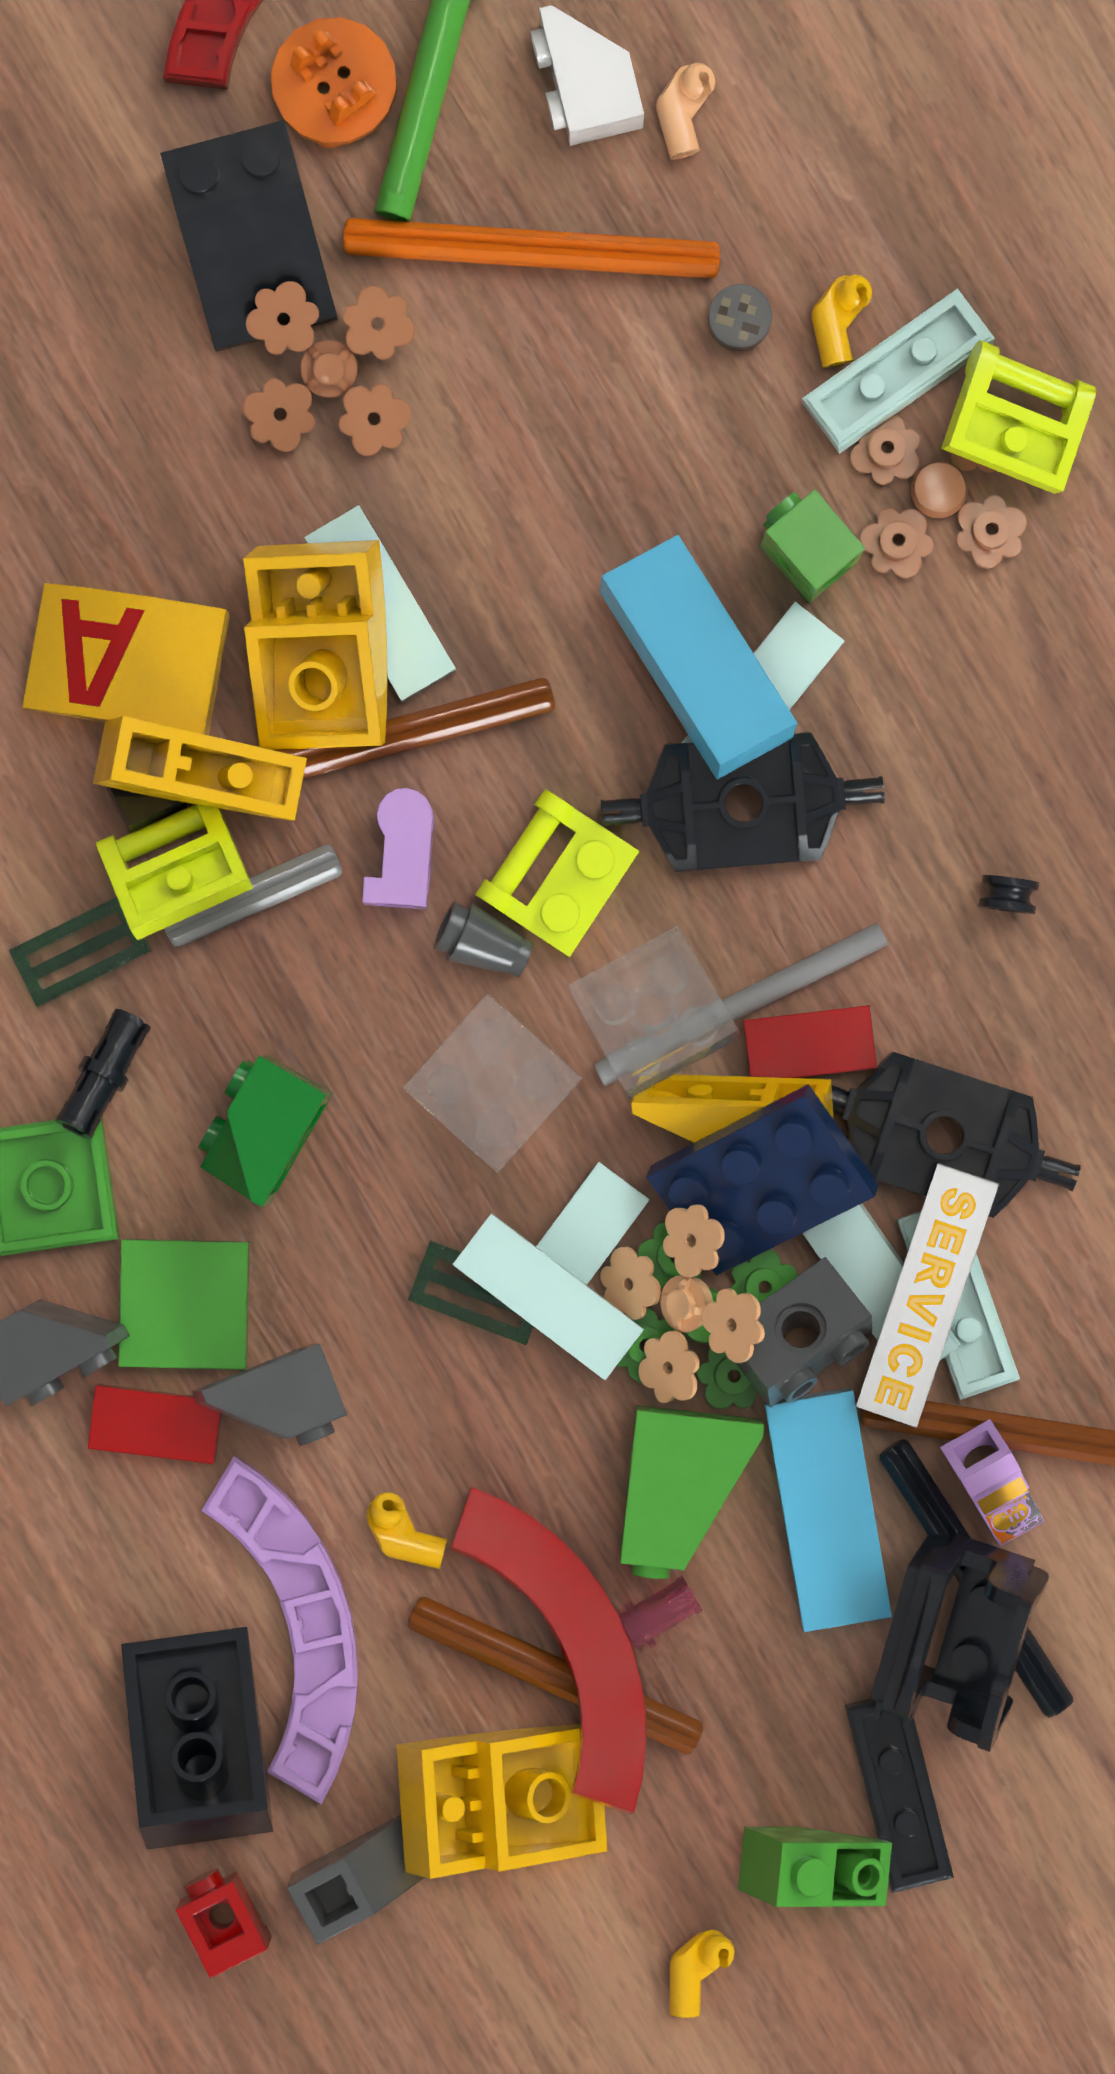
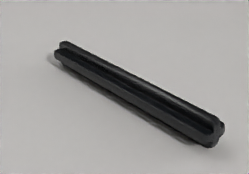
(939, 1519)

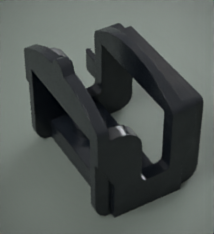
(979, 1642)

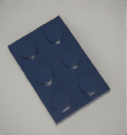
(767, 1176)

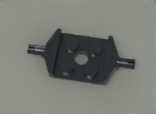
(697, 833)
(904, 1095)

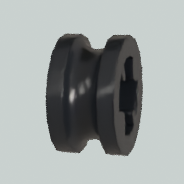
(1008, 894)

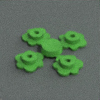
(714, 1373)

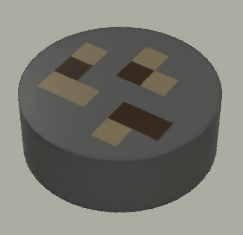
(739, 317)

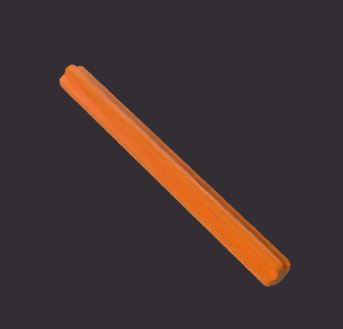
(531, 248)

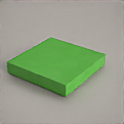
(54, 1188)
(184, 1303)

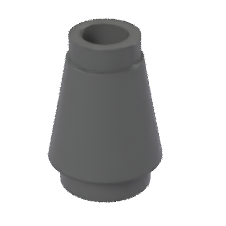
(481, 941)

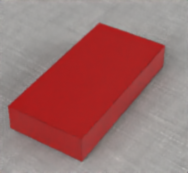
(810, 1043)
(153, 1424)

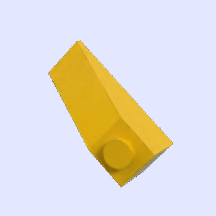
(198, 769)
(706, 1103)

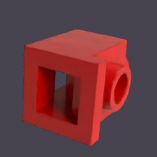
(216, 1943)

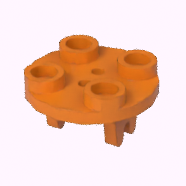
(353, 104)

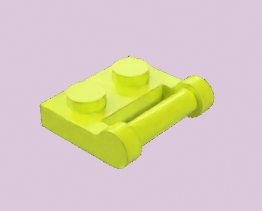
(1011, 436)
(180, 879)
(575, 885)

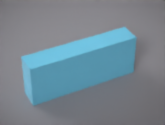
(697, 657)
(827, 1510)

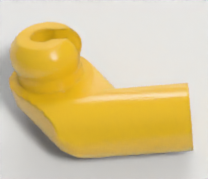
(835, 313)
(397, 1534)
(691, 1965)

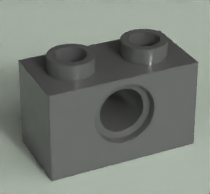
(815, 1301)

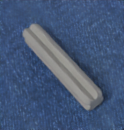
(268, 890)

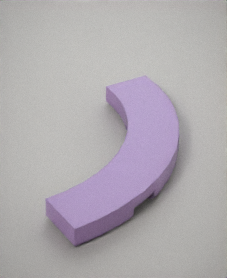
(316, 1620)

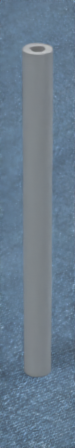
(789, 980)

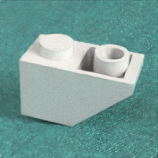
(591, 78)

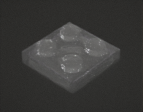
(654, 1011)
(492, 1083)

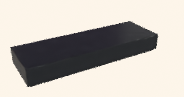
(899, 1796)

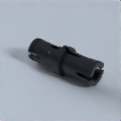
(103, 1074)

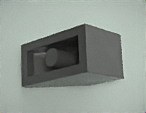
(280, 1396)

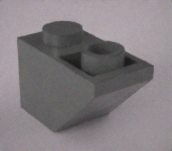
(46, 1343)
(352, 1881)

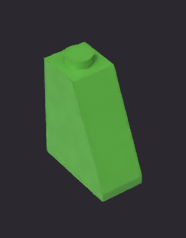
(678, 1483)

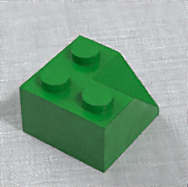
(264, 1127)

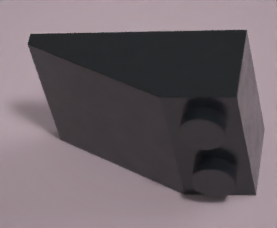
(245, 226)
(196, 1738)

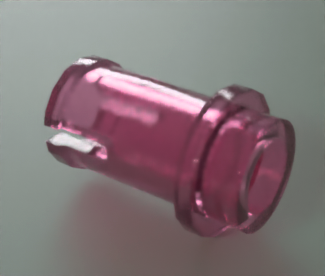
(659, 1613)

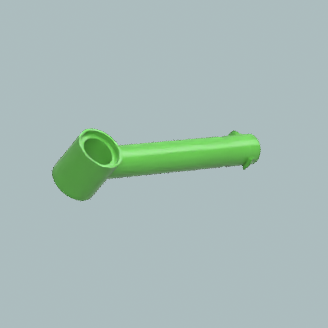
(421, 109)

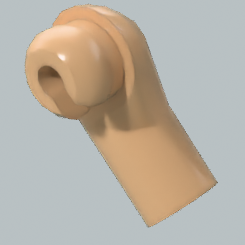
(679, 104)

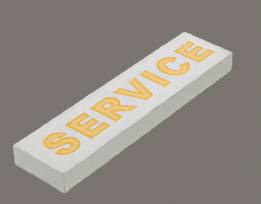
(927, 1295)

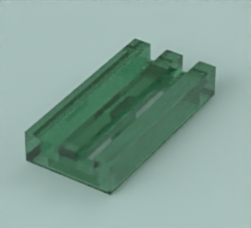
(32, 974)
(429, 1273)

